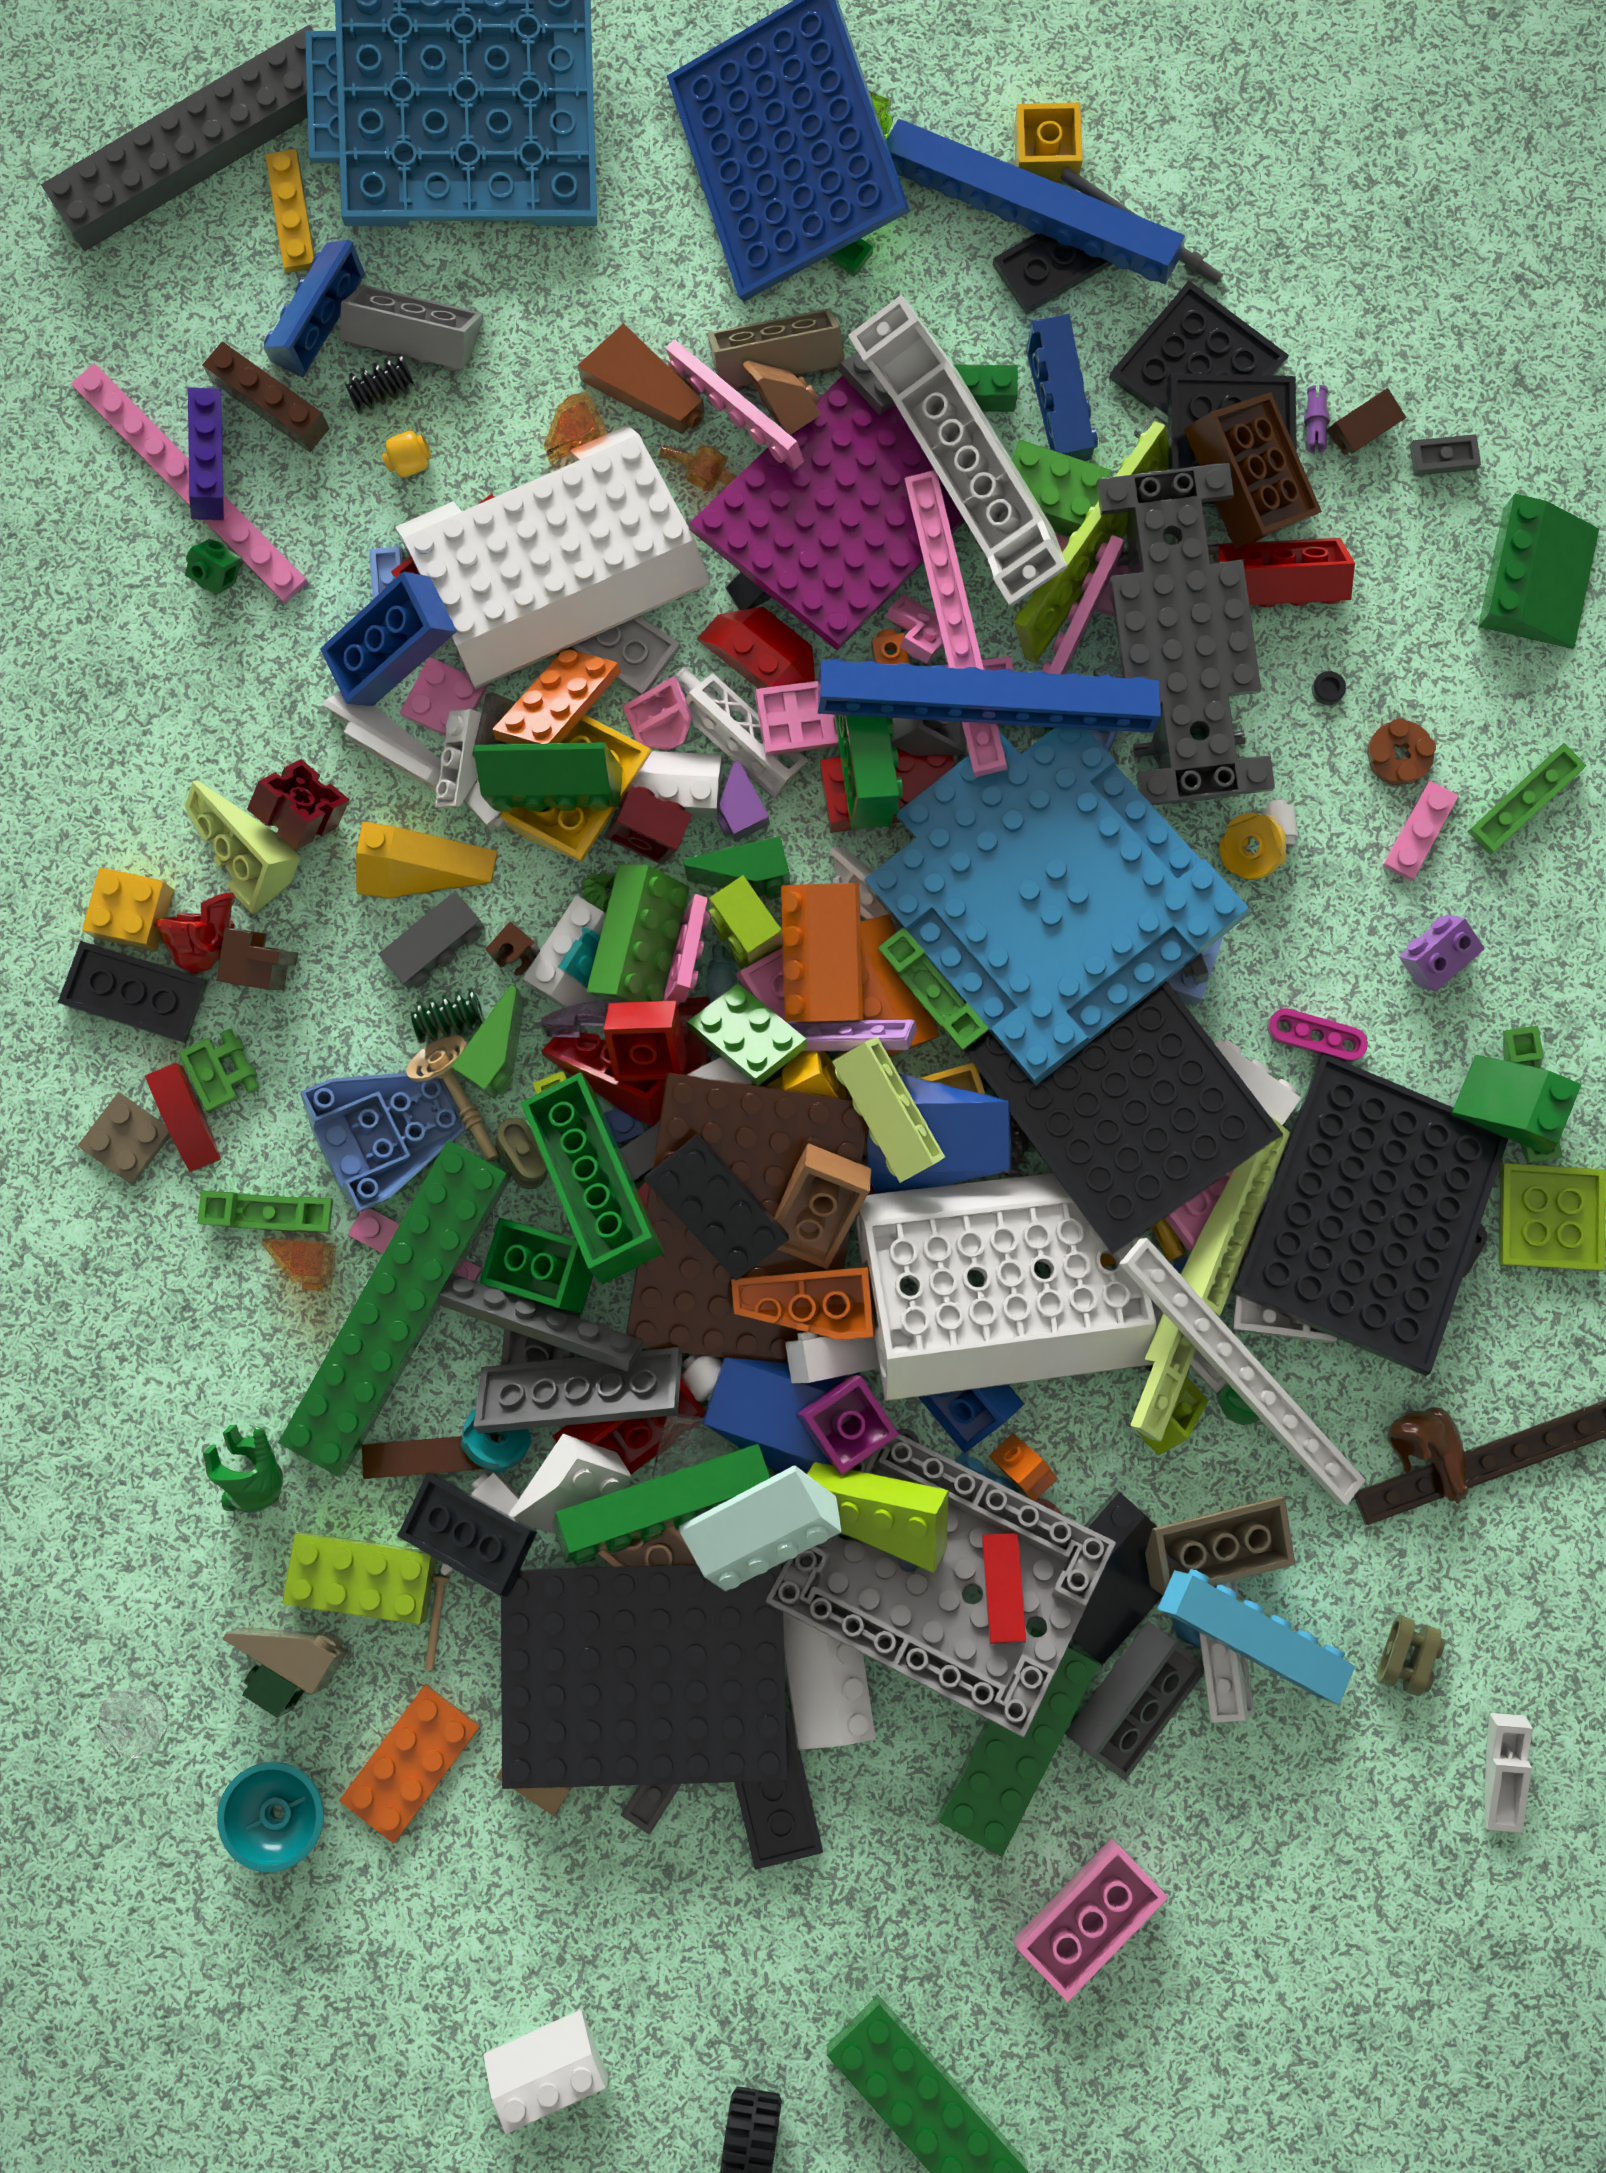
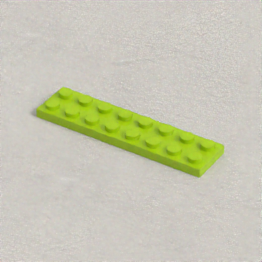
(1051, 602)

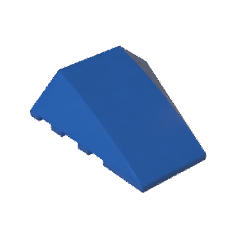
(968, 1128)
(759, 1406)

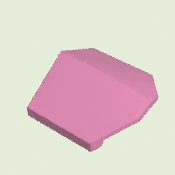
(660, 716)

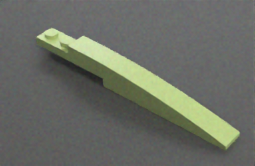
(1211, 1274)

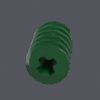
(446, 1016)

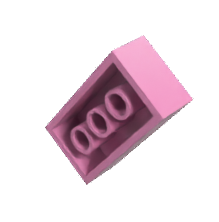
(1089, 1919)

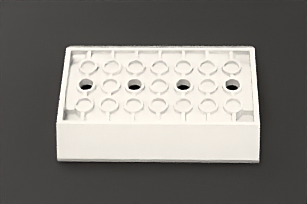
(1016, 1322)

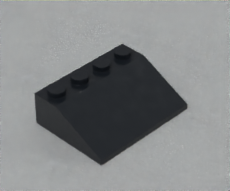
(1124, 1588)

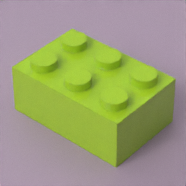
(744, 922)

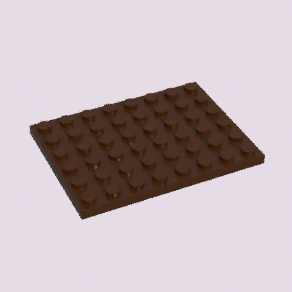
(760, 1135)

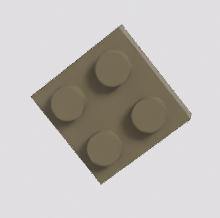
(125, 1138)

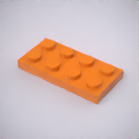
(557, 699)
(409, 1763)

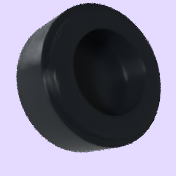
(1328, 688)

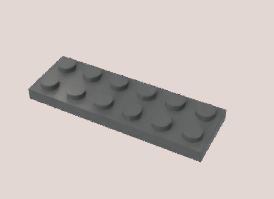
(577, 1392)

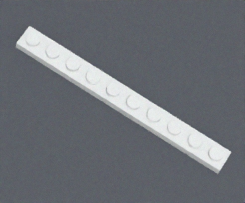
(1242, 1371)

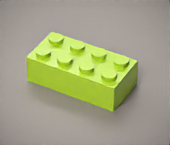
(359, 1578)

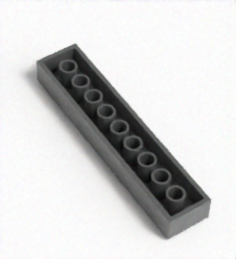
(183, 144)

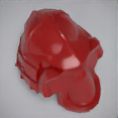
(198, 938)

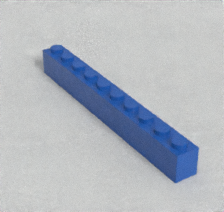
(1035, 202)
(988, 696)

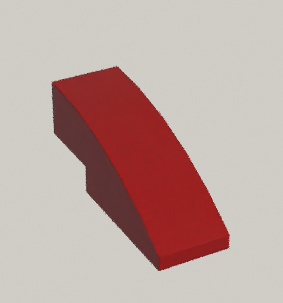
(183, 1116)

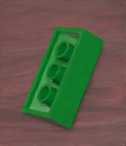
(548, 776)

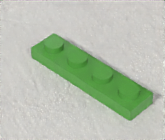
(1527, 798)

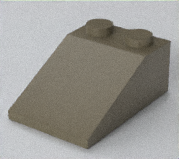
(298, 1656)

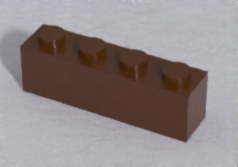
(266, 396)

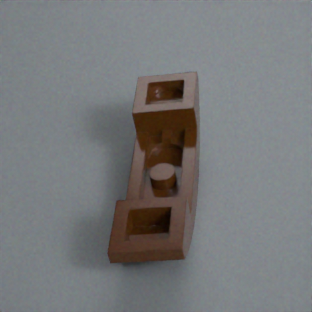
(416, 1457)

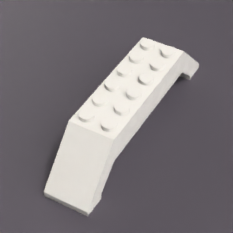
(961, 449)

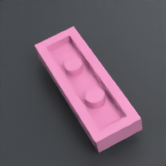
(1420, 830)

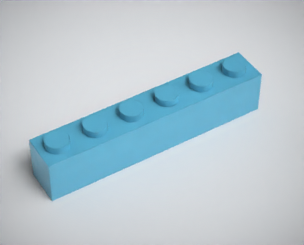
(1256, 1636)

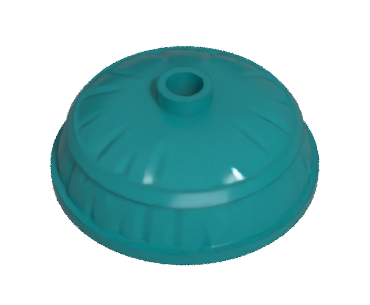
(248, 1822)

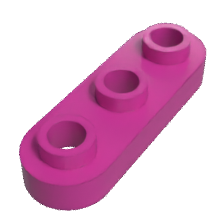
(1332, 1034)

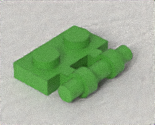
(209, 1074)

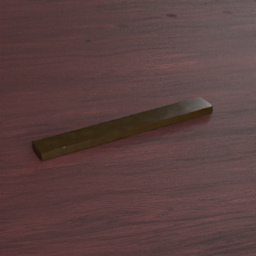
(1485, 1462)

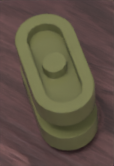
(520, 1153)
(1428, 1647)

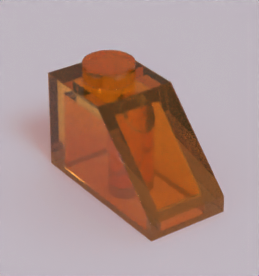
(572, 426)
(304, 1261)

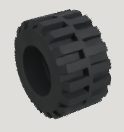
(751, 2131)

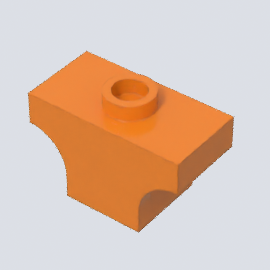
(1023, 1467)

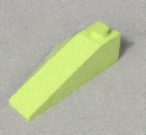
(250, 850)

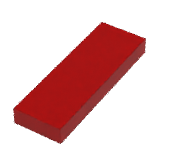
(1003, 1588)

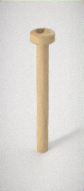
(440, 1581)

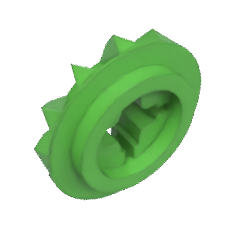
(594, 889)

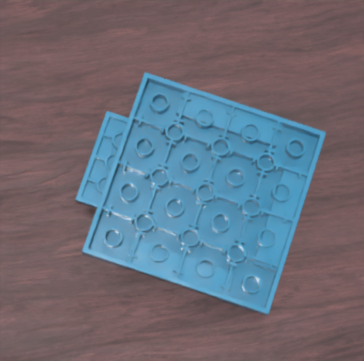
(456, 110)
(1051, 895)

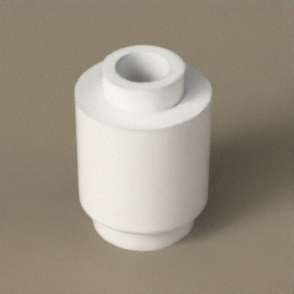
(1285, 816)

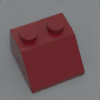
(648, 825)

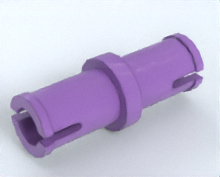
(1316, 418)

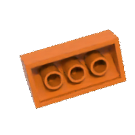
(822, 952)
(883, 991)

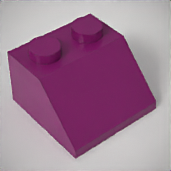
(847, 1423)

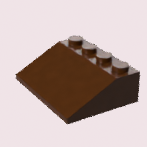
(1264, 468)

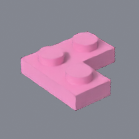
(924, 633)

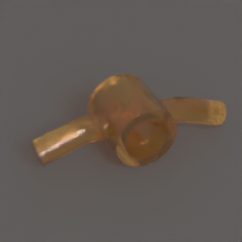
(704, 467)

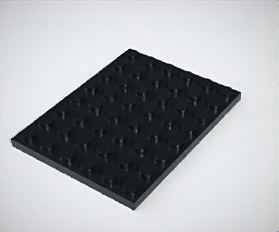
(1134, 1116)
(1372, 1215)
(640, 1678)

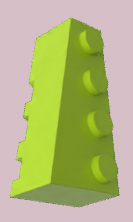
(890, 1513)

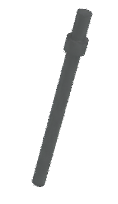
(1192, 260)

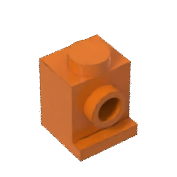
(888, 640)

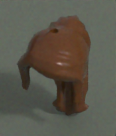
(1434, 1438)

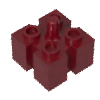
(298, 804)

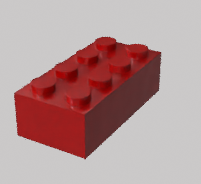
(916, 775)

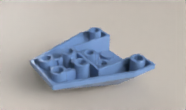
(380, 1131)

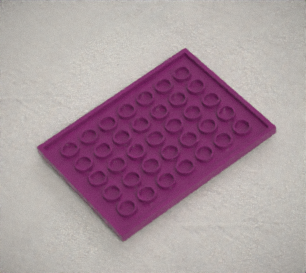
(838, 526)

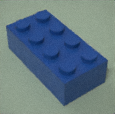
(388, 639)

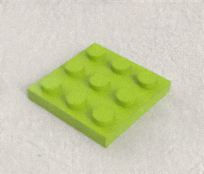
(1552, 1217)

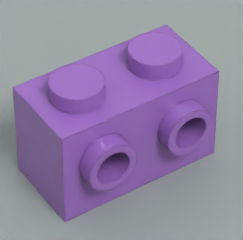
(1441, 952)

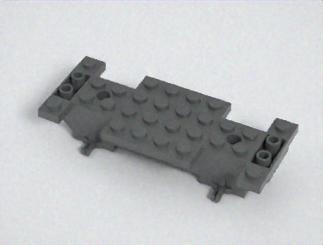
(1188, 630)

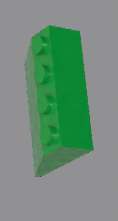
(1539, 572)

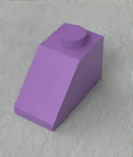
(740, 806)

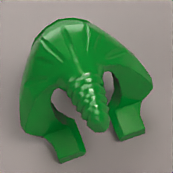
(249, 1490)

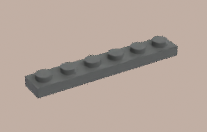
(541, 1323)

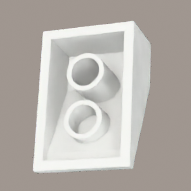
(568, 1477)

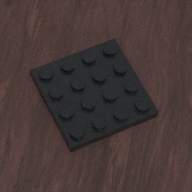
(1193, 338)
(1199, 394)

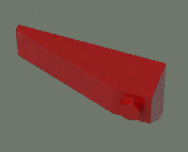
(592, 1059)

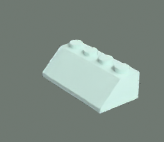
(761, 1528)

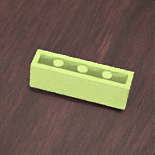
(888, 1109)

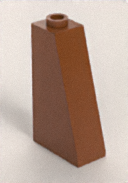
(640, 379)

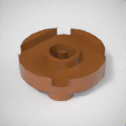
(1414, 739)

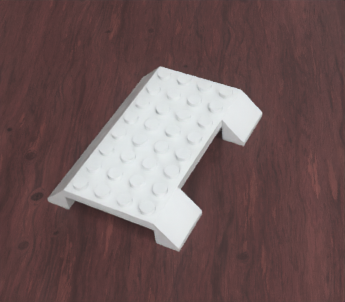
(557, 557)

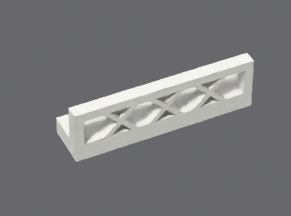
(738, 738)
(1226, 1679)

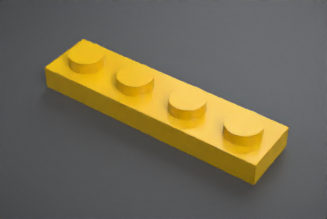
(290, 210)

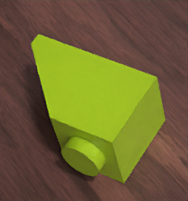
(1182, 1420)

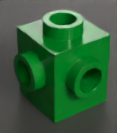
(212, 566)

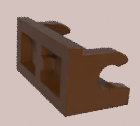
(1366, 422)
(512, 945)

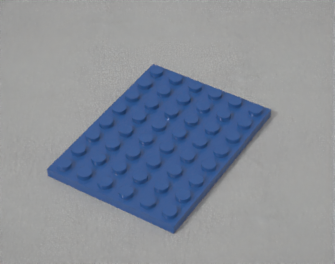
(787, 143)

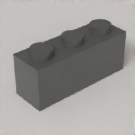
(432, 941)

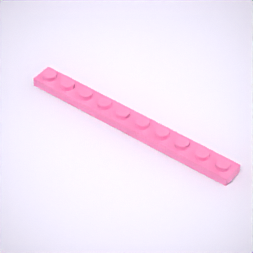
(173, 468)
(952, 608)

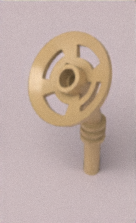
(439, 1061)

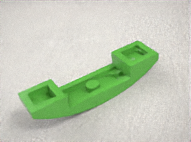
(932, 989)
(1525, 1048)
(265, 1212)

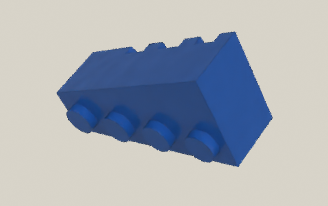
(1060, 387)

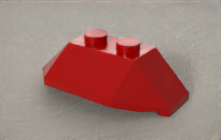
(760, 648)

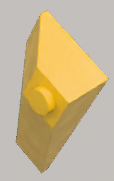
(409, 862)

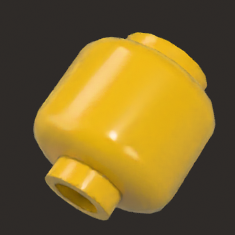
(407, 454)

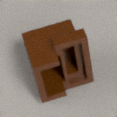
(249, 963)

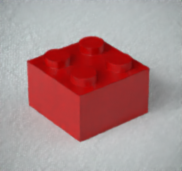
(644, 1040)

